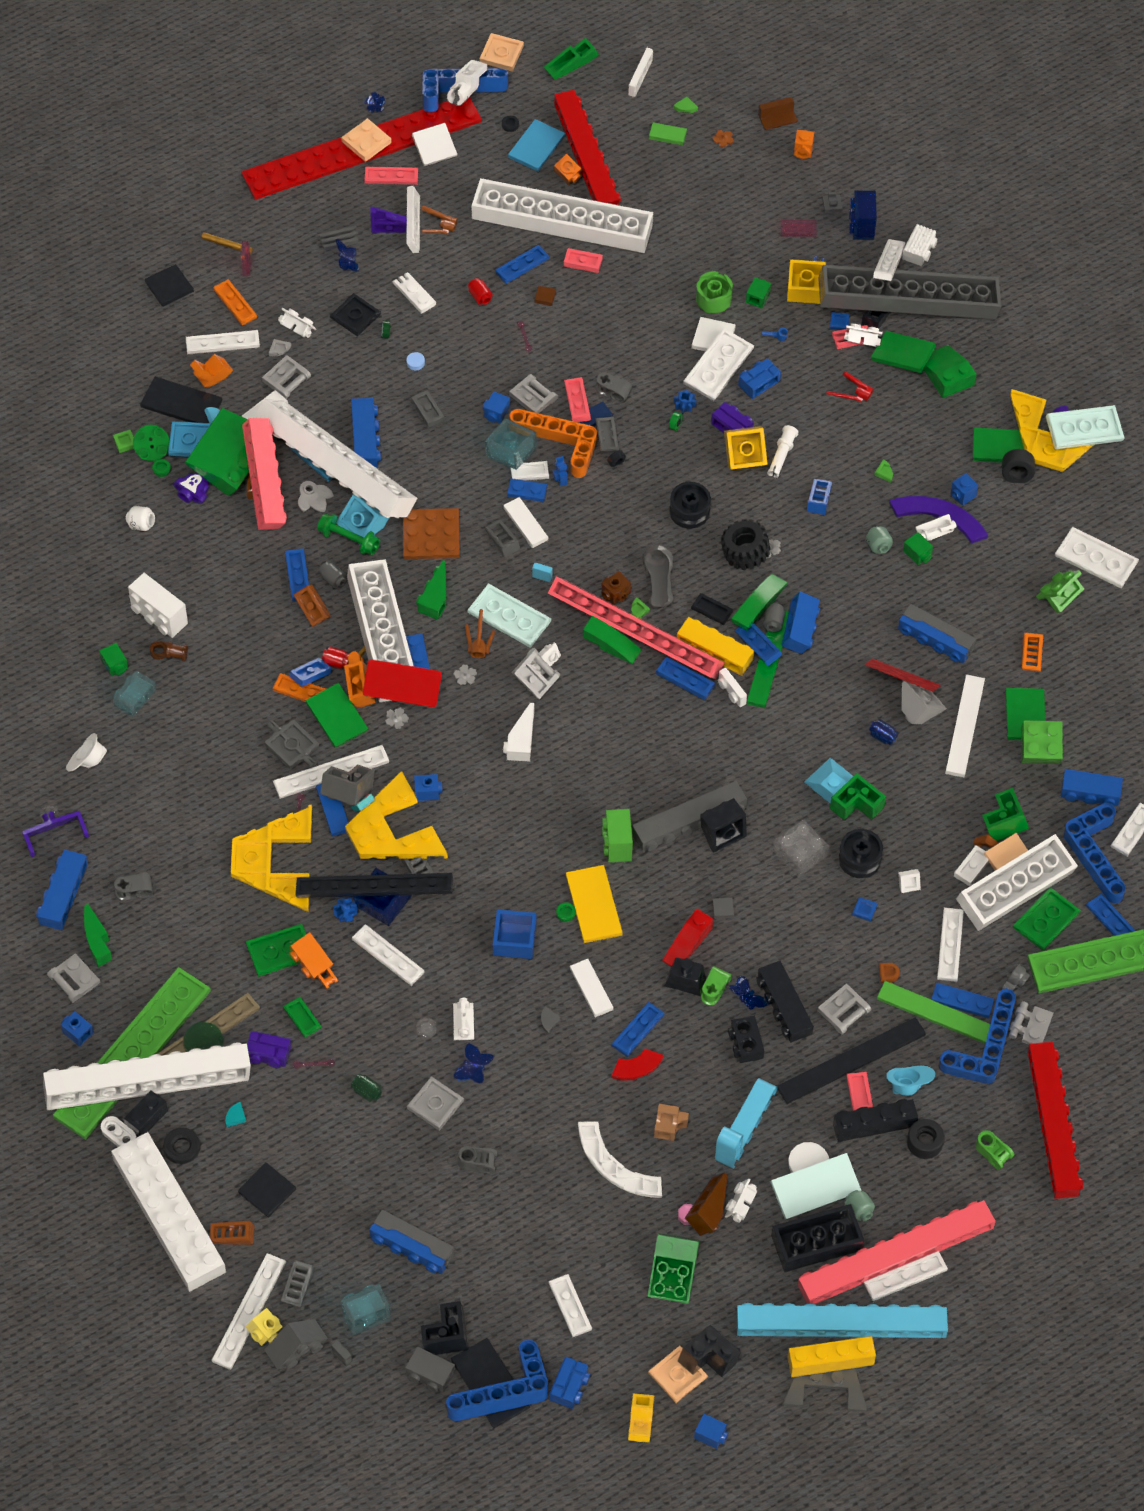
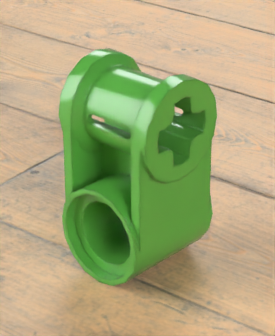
(715, 985)
(997, 1152)

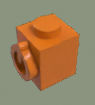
(803, 144)
(568, 169)

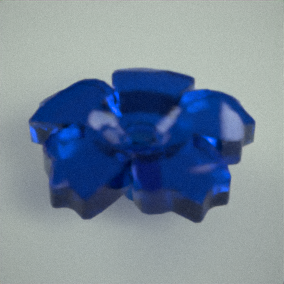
(375, 102)

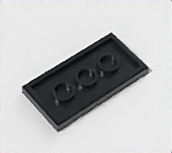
(179, 401)
(483, 1367)

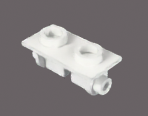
(291, 318)
(856, 332)
(936, 527)
(549, 654)
(463, 1020)
(743, 1194)

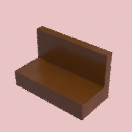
(777, 113)

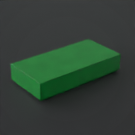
(302, 1017)

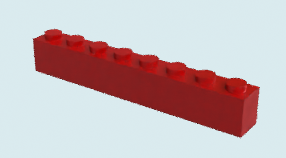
(585, 148)
(1054, 1120)

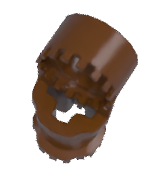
(170, 650)

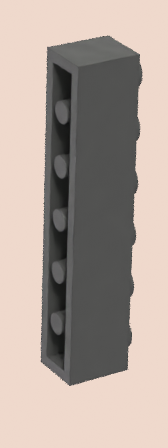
(683, 818)

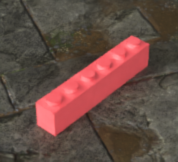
(264, 473)

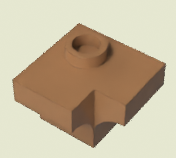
(669, 1122)

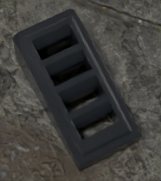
(871, 321)

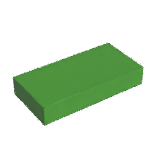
(667, 133)

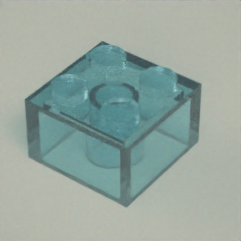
(510, 444)
(365, 1309)

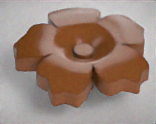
(723, 138)

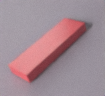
(391, 175)
(577, 400)

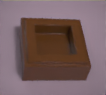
(545, 295)

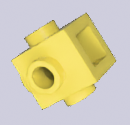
(264, 1327)

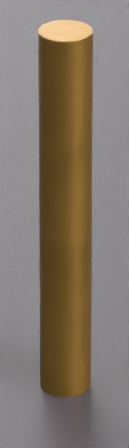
(224, 242)

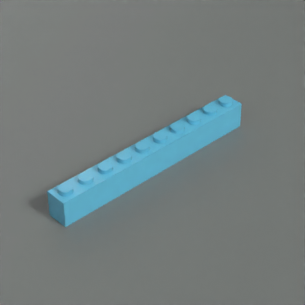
(842, 1321)

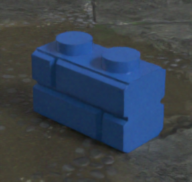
(759, 378)
(569, 1383)

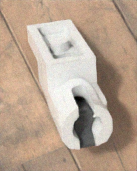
(466, 82)

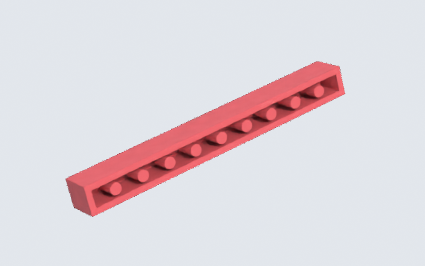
(636, 627)
(894, 1253)

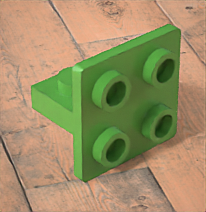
(1062, 590)

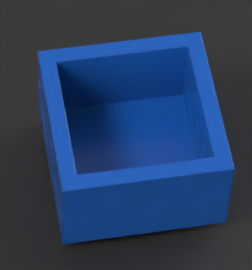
(514, 934)

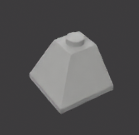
(919, 703)

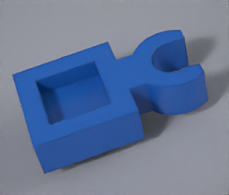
(560, 471)

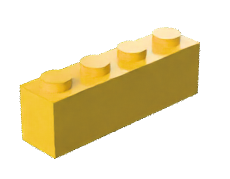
(734, 654)
(831, 1356)

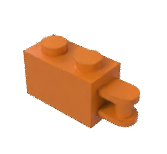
(355, 678)
(313, 960)

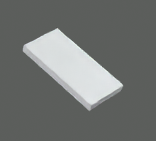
(718, 364)
(1096, 557)

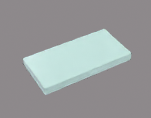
(1084, 427)
(509, 615)
(815, 1186)

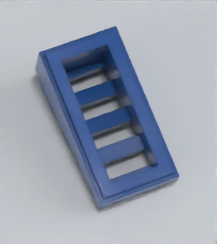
(817, 506)

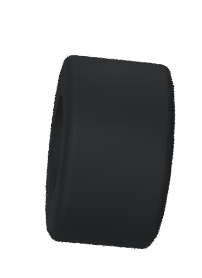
(1022, 458)
(920, 1149)

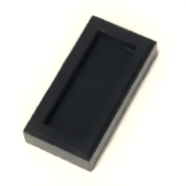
(712, 609)

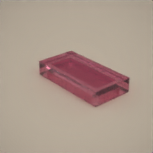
(798, 228)
(245, 258)

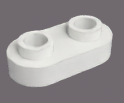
(119, 1134)

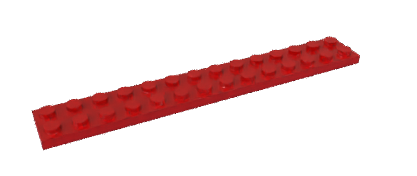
(336, 156)

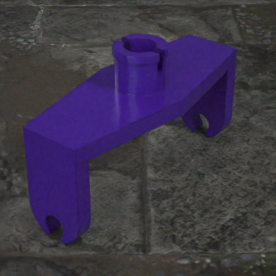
(50, 823)

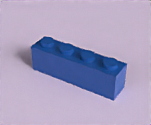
(364, 430)
(62, 889)

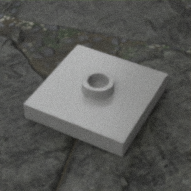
(435, 1103)

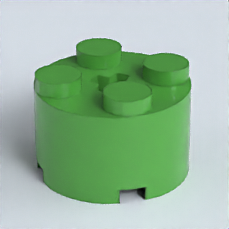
(714, 292)

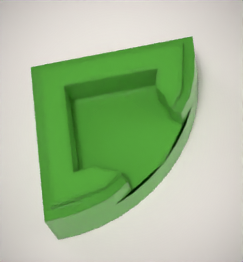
(685, 105)
(884, 471)
(639, 609)

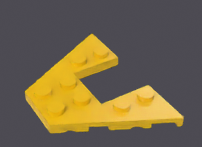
(1028, 413)
(373, 836)
(253, 856)

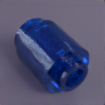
(883, 732)

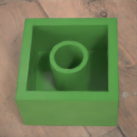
(1041, 742)
(617, 835)

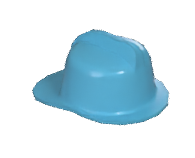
(909, 1079)

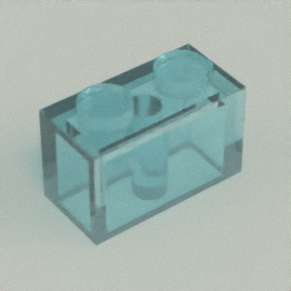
(134, 693)

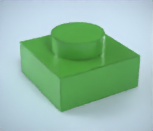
(124, 441)

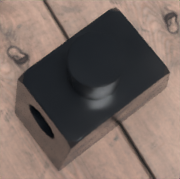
(686, 976)

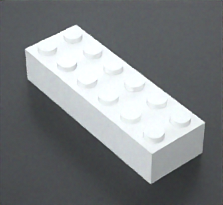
(1016, 882)

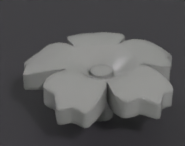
(774, 547)
(465, 675)
(396, 718)

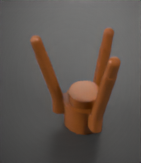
(447, 222)
(478, 647)

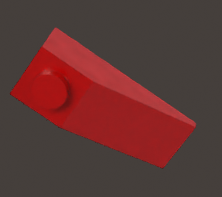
(689, 937)

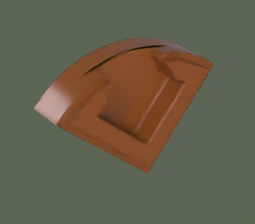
(985, 840)

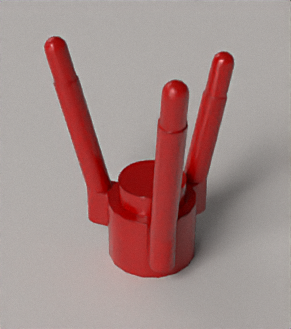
(863, 391)

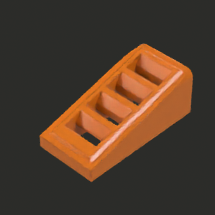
(1034, 638)

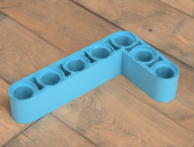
(732, 1140)

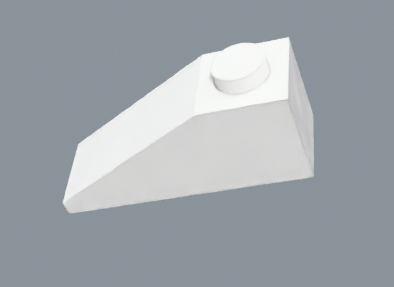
(520, 737)

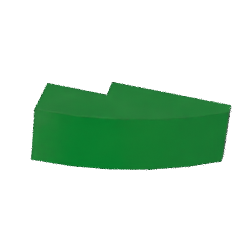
(571, 59)
(610, 640)
(96, 937)

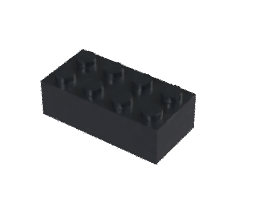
(817, 1238)

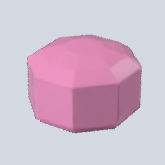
(682, 1212)

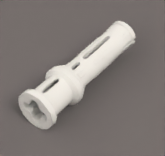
(784, 444)

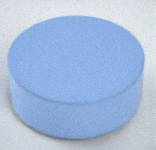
(415, 361)

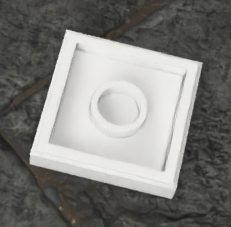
(434, 144)
(707, 332)

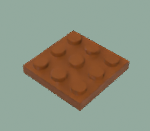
(431, 534)

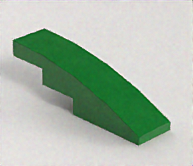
(759, 601)

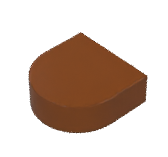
(888, 972)

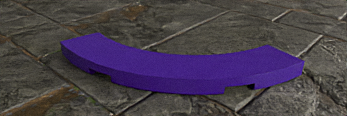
(937, 508)

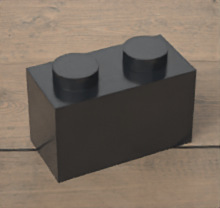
(146, 1113)

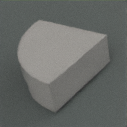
(279, 347)

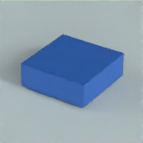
(839, 321)
(864, 909)

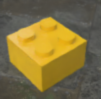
(803, 281)
(745, 447)

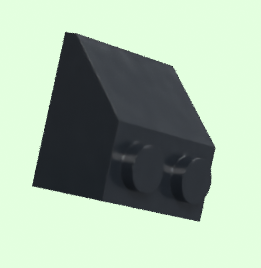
(724, 824)

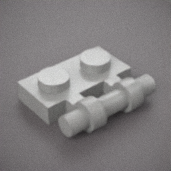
(1037, 1027)

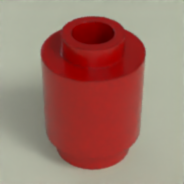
(480, 291)
(335, 657)

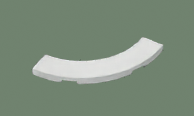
(611, 1168)

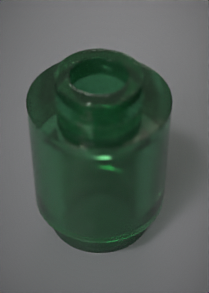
(366, 1087)

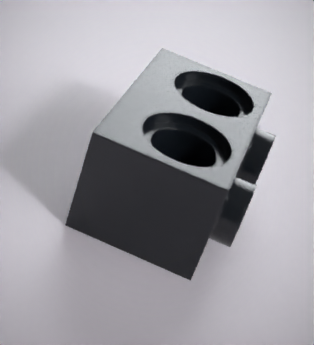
(750, 1039)

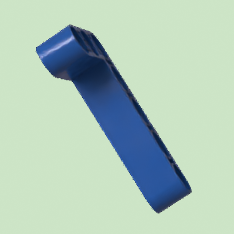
(443, 79)
(1093, 852)
(992, 1045)
(505, 1390)

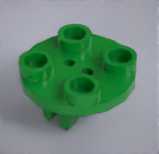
(142, 443)

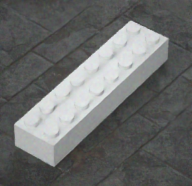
(378, 613)
(168, 1211)

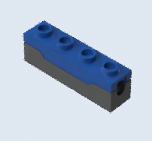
(936, 633)
(412, 1242)

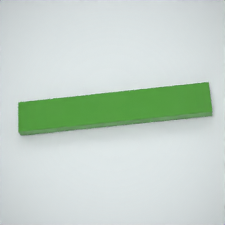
(934, 1012)

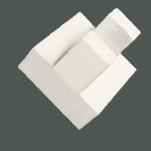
(909, 881)

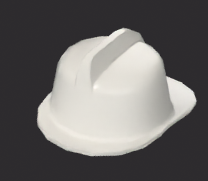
(88, 754)

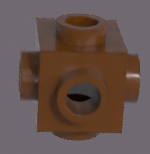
(616, 588)

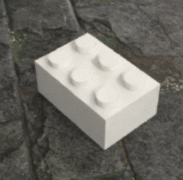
(157, 605)

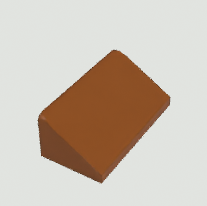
(312, 605)

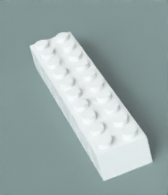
(562, 215)
(337, 459)
(138, 1076)

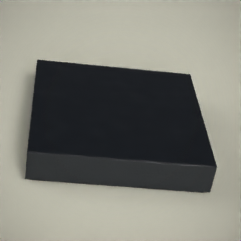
(169, 285)
(355, 314)
(267, 1189)

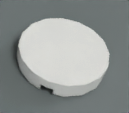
(806, 1155)

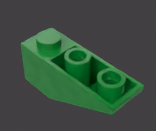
(433, 599)

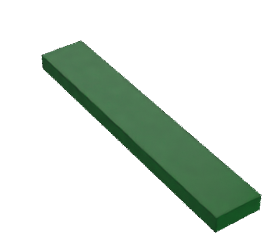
(765, 674)

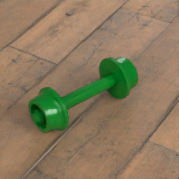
(369, 543)

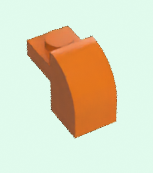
(212, 371)

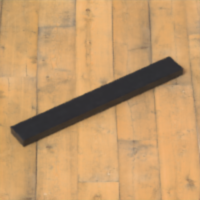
(374, 885)
(851, 1060)

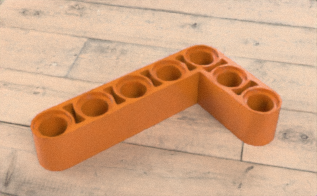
(558, 430)

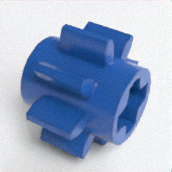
(684, 401)
(345, 909)

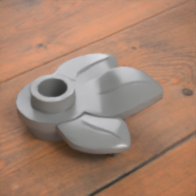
(316, 498)

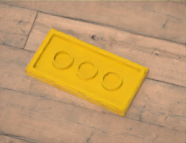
(594, 904)

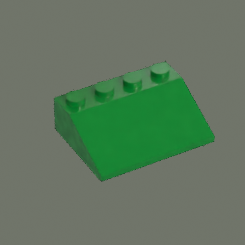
(222, 453)

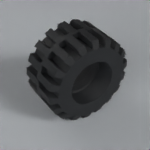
(749, 555)

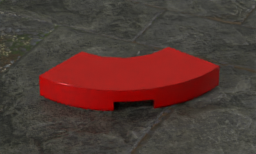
(638, 1066)

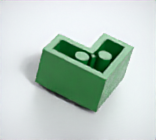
(857, 795)
(1007, 819)

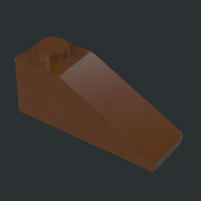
(709, 1206)

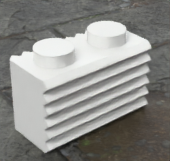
(919, 245)

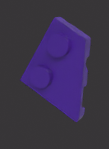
(387, 222)

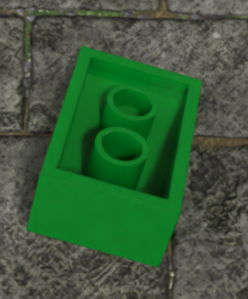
(949, 371)

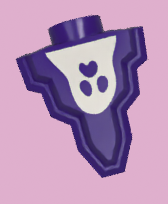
(192, 488)

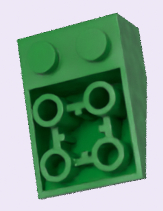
(673, 1268)

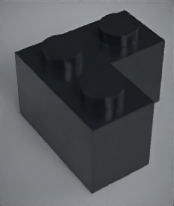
(448, 1335)
(711, 1349)

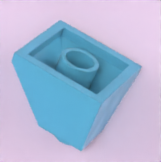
(361, 517)
(828, 779)

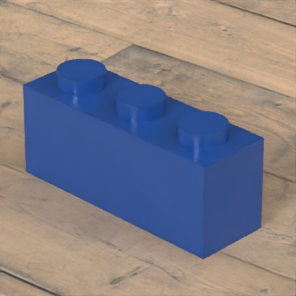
(801, 622)
(1091, 787)

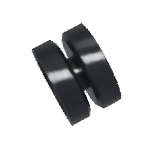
(690, 505)
(860, 853)

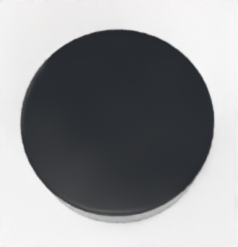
(510, 123)
(616, 458)

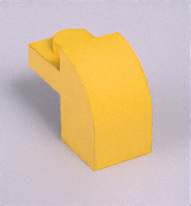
(641, 1417)

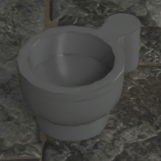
(1017, 977)

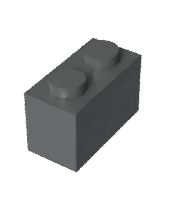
(429, 1370)

